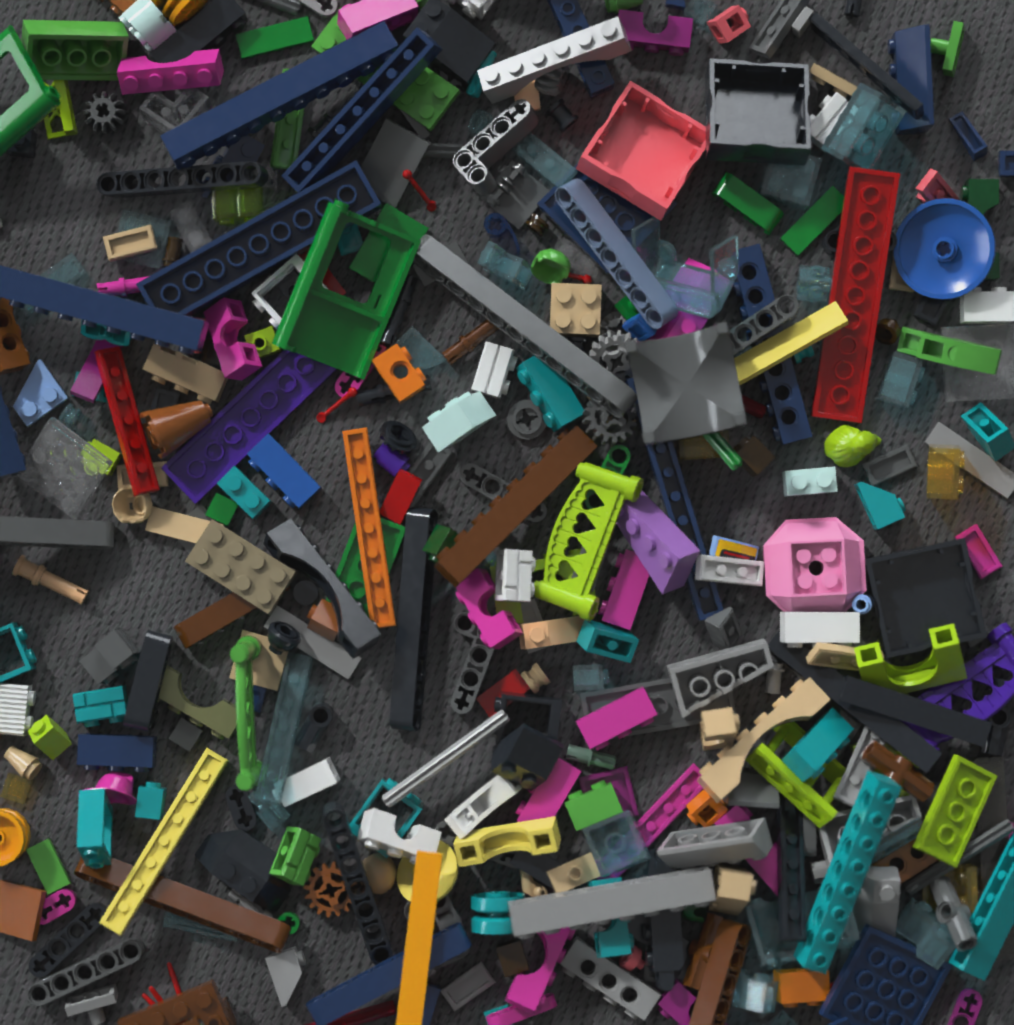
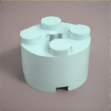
(147, 24)

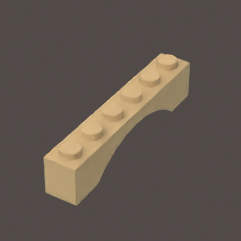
(798, 706)

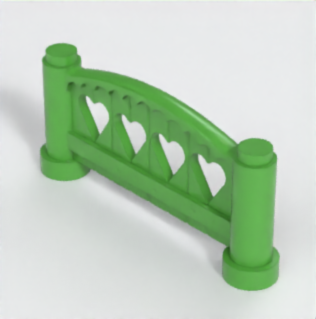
(242, 654)

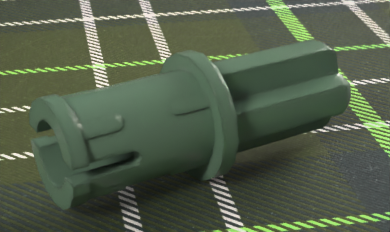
(589, 756)

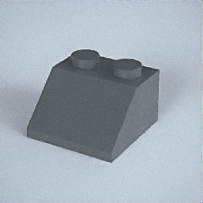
(753, 792)

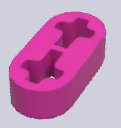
(58, 911)

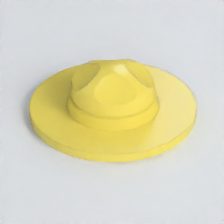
(447, 878)

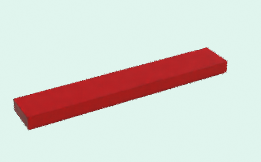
(127, 421)

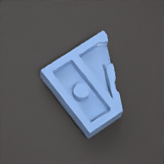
(39, 395)

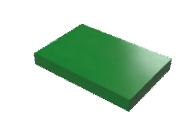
(375, 246)

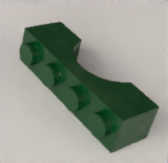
(983, 195)

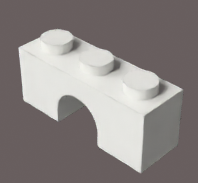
(378, 832)

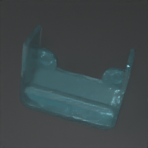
(690, 287)

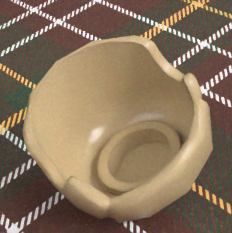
(141, 506)
(380, 872)

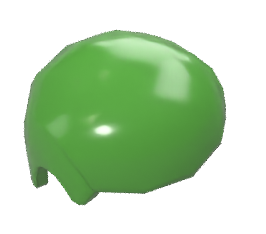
(551, 266)

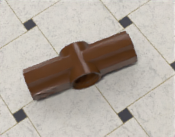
(899, 770)
(700, 950)

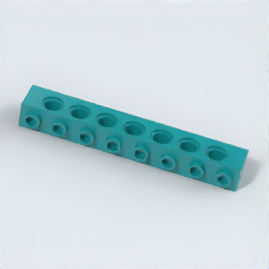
(847, 871)

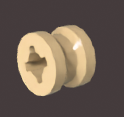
(535, 678)

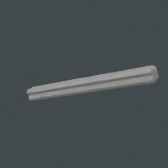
(445, 758)

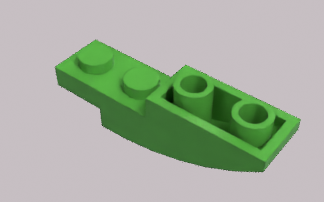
(949, 351)

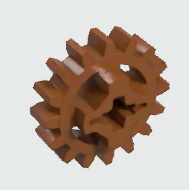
(334, 900)

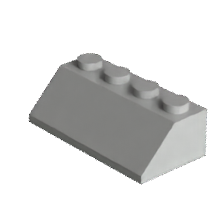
(716, 844)

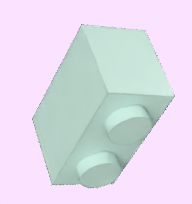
(809, 481)

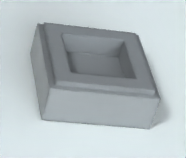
(802, 22)

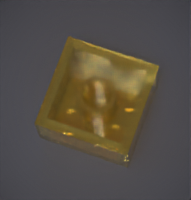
(943, 471)

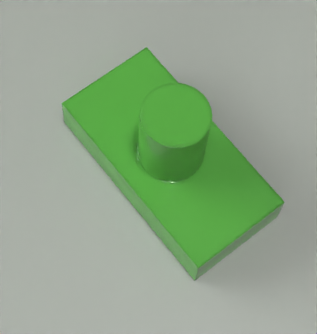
(950, 48)

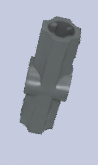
(953, 914)

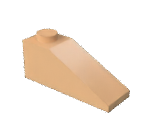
(550, 632)

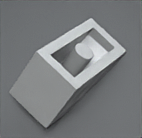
(286, 971)

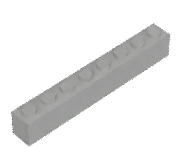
(611, 901)

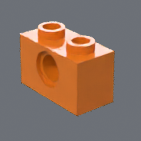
(401, 388)

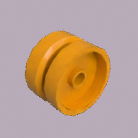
(14, 834)

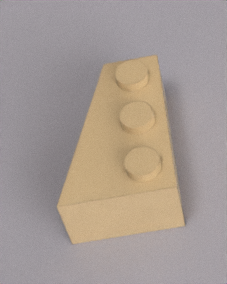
(185, 373)
(732, 888)

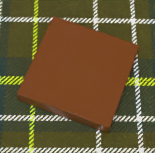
(20, 909)

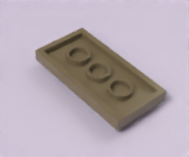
(241, 566)

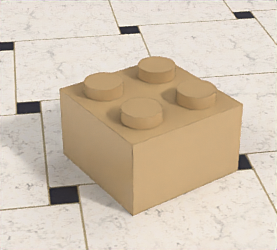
(576, 309)

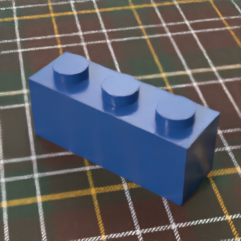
(283, 472)

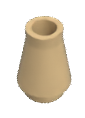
(24, 763)

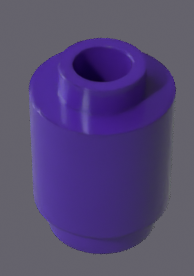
(391, 460)

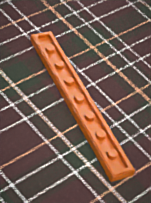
(369, 527)

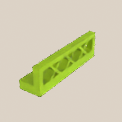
(66, 112)

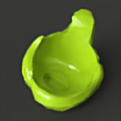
(850, 445)

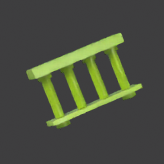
(787, 783)

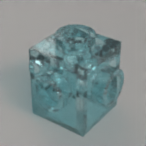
(813, 283)

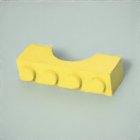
(533, 836)

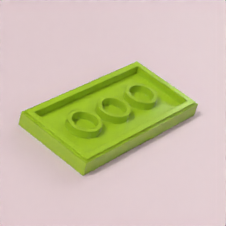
(955, 811)

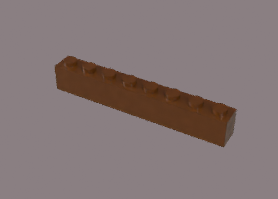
(515, 506)

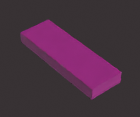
(89, 380)

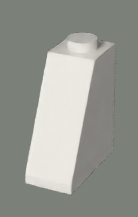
(309, 781)

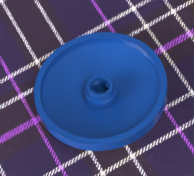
(944, 249)

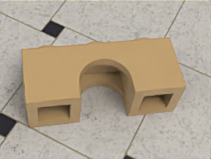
(718, 728)

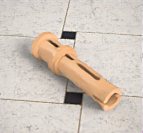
(39, 575)

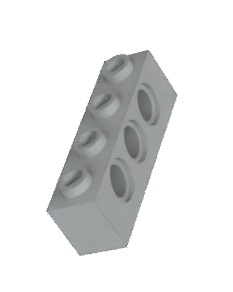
(636, 1007)

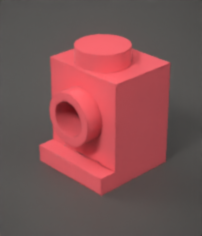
(722, 30)

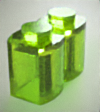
(236, 205)

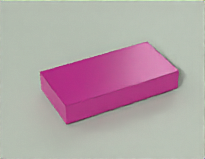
(980, 552)

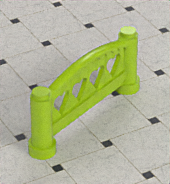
(575, 592)

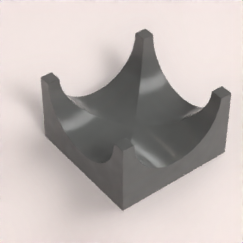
(686, 385)

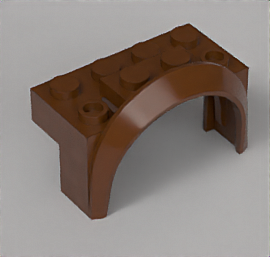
(196, 1003)

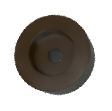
(887, 331)

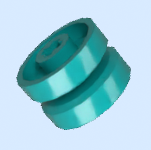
(493, 910)

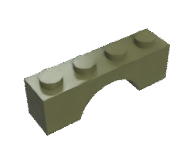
(219, 718)

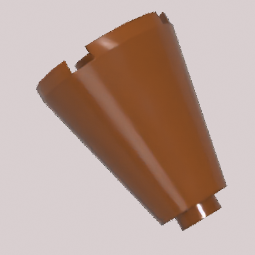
(174, 425)

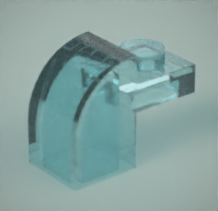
(505, 265)

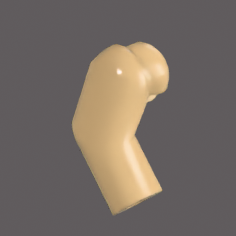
(530, 886)

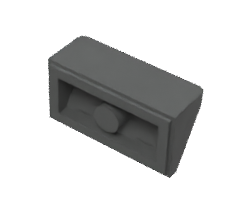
(723, 628)

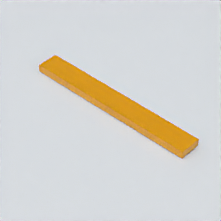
(419, 938)

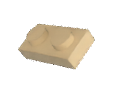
(823, 75)

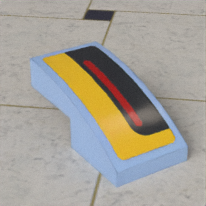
(732, 549)

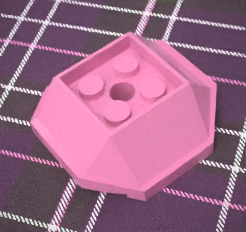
(809, 540)

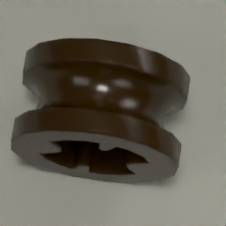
(537, 224)

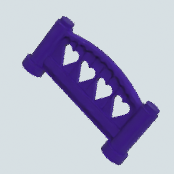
(980, 670)

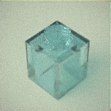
(589, 677)

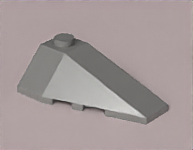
(878, 899)

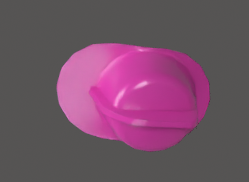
(117, 787)

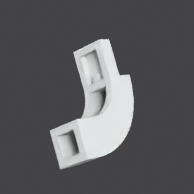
(481, 804)

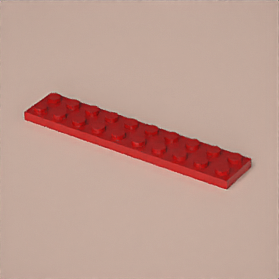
(858, 292)

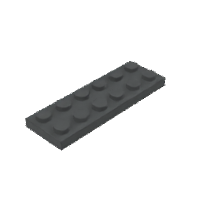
(662, 698)

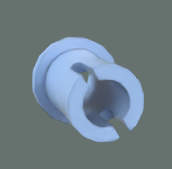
(857, 606)

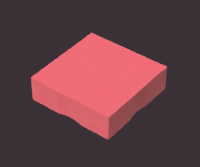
(644, 151)

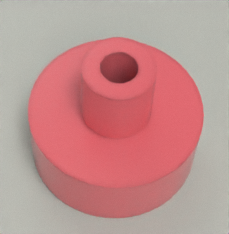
(632, 960)

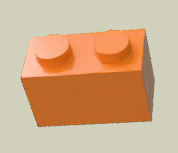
(801, 986)

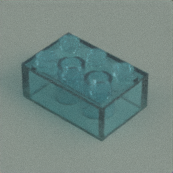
(863, 128)

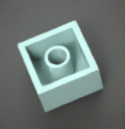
(458, 420)

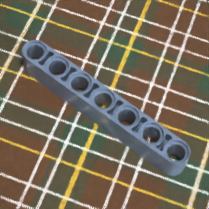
(616, 253)

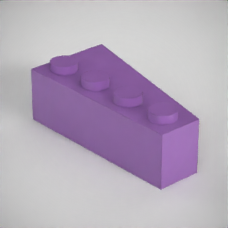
(657, 543)

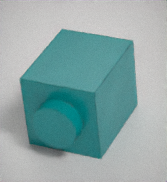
(150, 801)

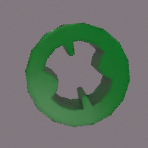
(283, 916)

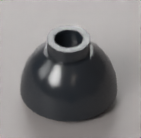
(282, 637)

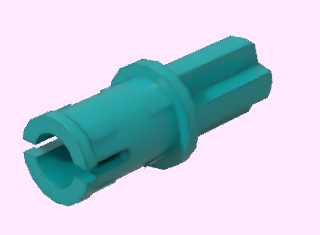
(474, 87)

